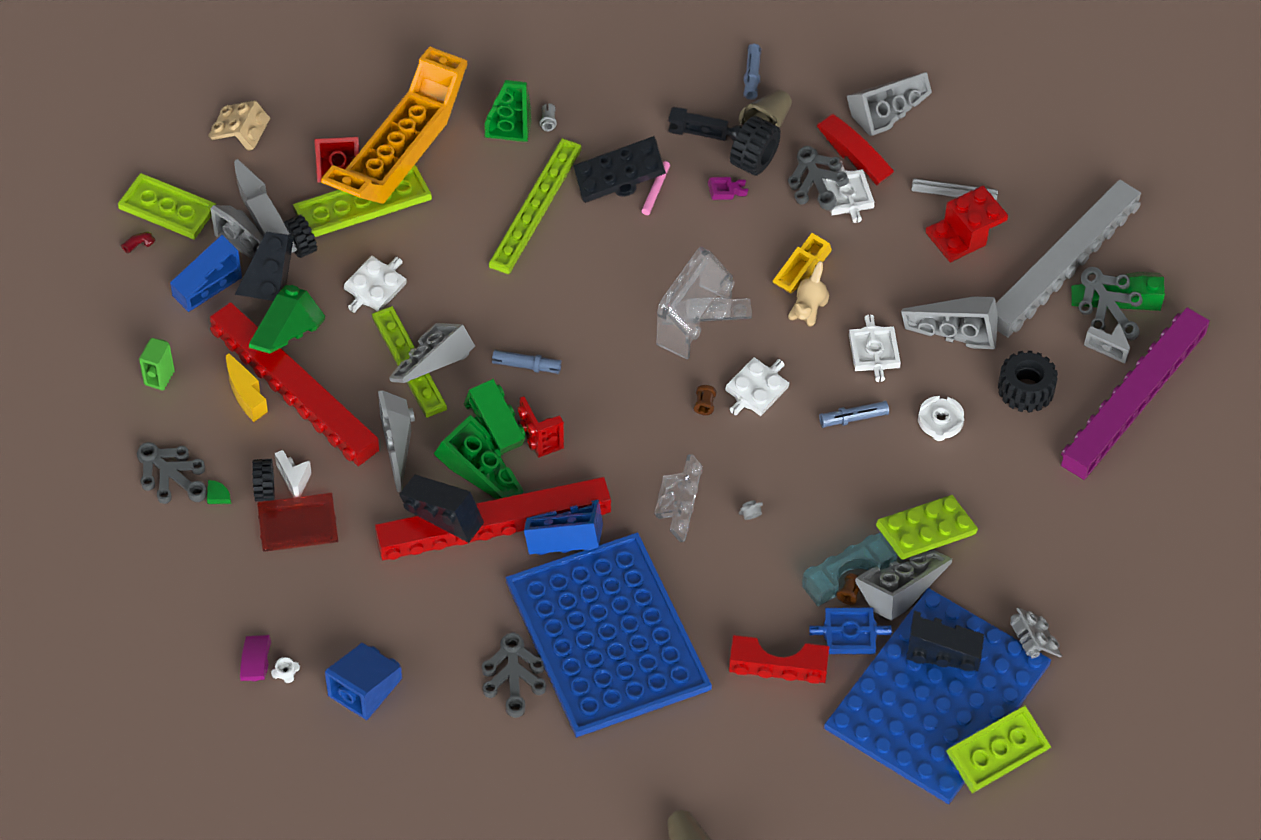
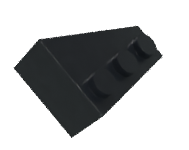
(268, 268)
(443, 506)
(944, 645)

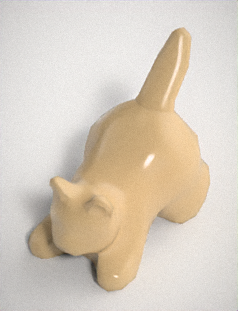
(810, 295)

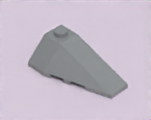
(236, 229)
(964, 320)
(396, 425)
(900, 585)

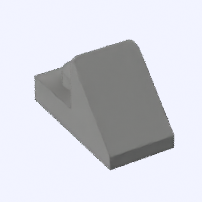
(1112, 345)

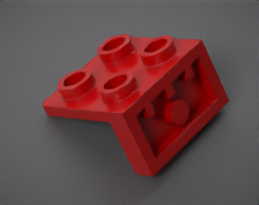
(542, 436)

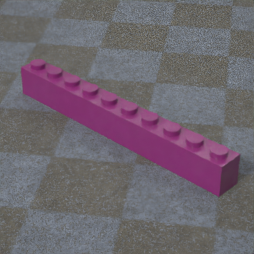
(1134, 394)

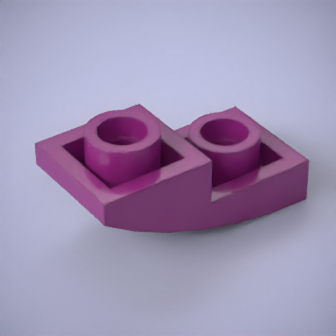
(254, 658)

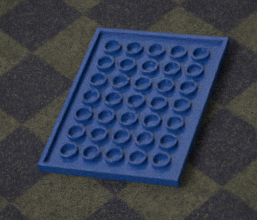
(608, 634)
(916, 711)

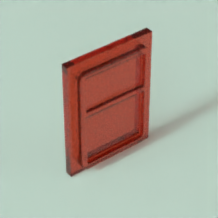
(297, 522)

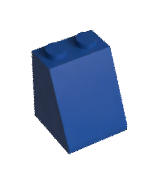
(362, 679)

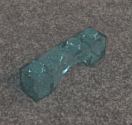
(822, 581)

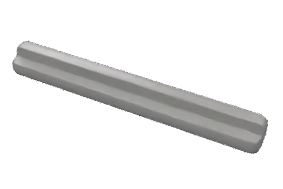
(945, 189)

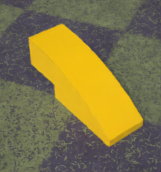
(802, 263)
(246, 389)

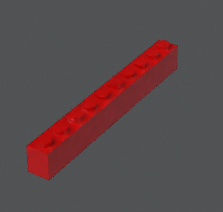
(296, 387)
(500, 518)

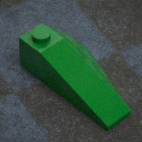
(287, 318)

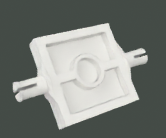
(853, 196)
(375, 284)
(874, 348)
(757, 386)

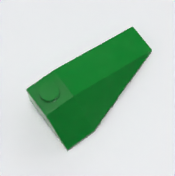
(510, 113)
(1148, 284)
(475, 459)

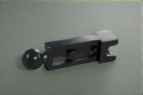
(700, 125)

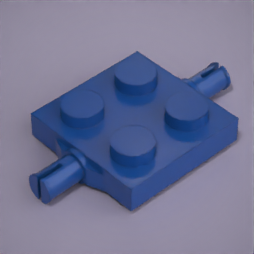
(850, 630)

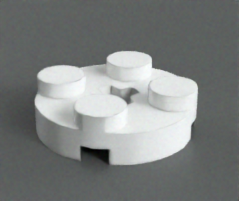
(941, 428)

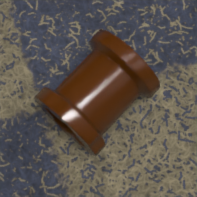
(705, 399)
(849, 589)

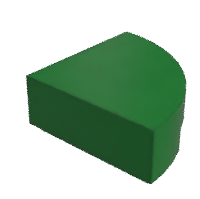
(217, 493)

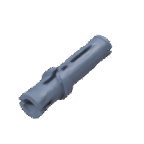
(752, 75)
(534, 363)
(854, 413)

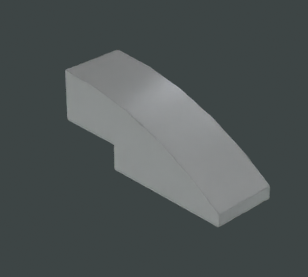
(248, 183)
(266, 216)

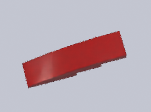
(856, 148)

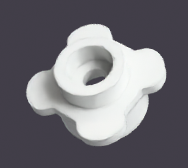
(285, 663)

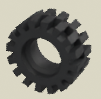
(303, 235)
(263, 480)

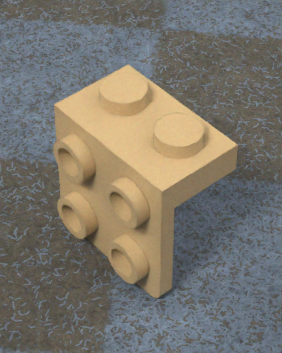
(241, 120)

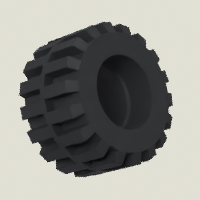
(755, 145)
(1025, 395)

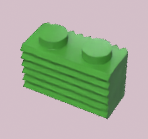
(156, 363)

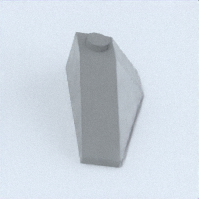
(883, 105)
(437, 348)

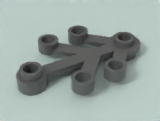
(807, 157)
(1109, 300)
(170, 469)
(513, 671)

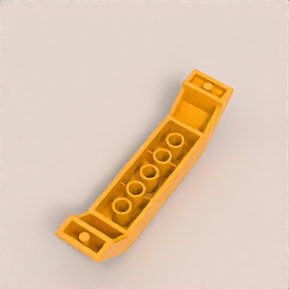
(405, 132)

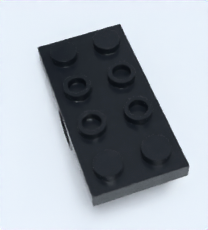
(619, 170)

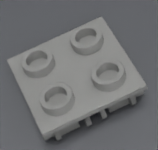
(1034, 633)

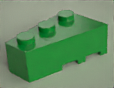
(495, 416)

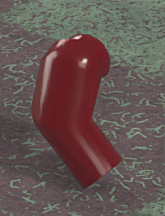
(135, 240)

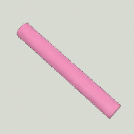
(654, 191)

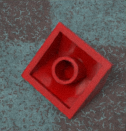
(334, 152)

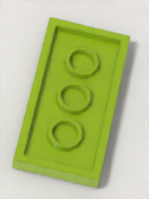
(166, 206)
(926, 527)
(998, 749)

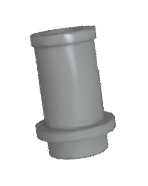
(548, 119)

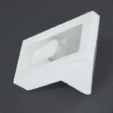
(294, 476)

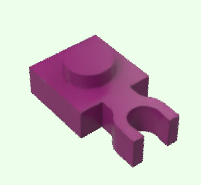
(724, 189)

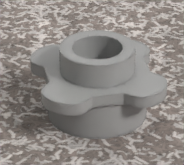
(751, 510)

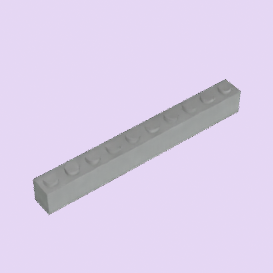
(1065, 256)

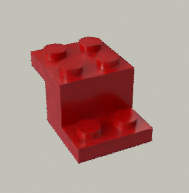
(966, 223)

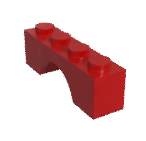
(806, 665)

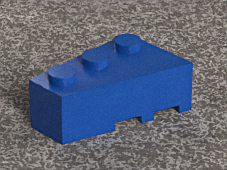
(207, 274)
(565, 531)

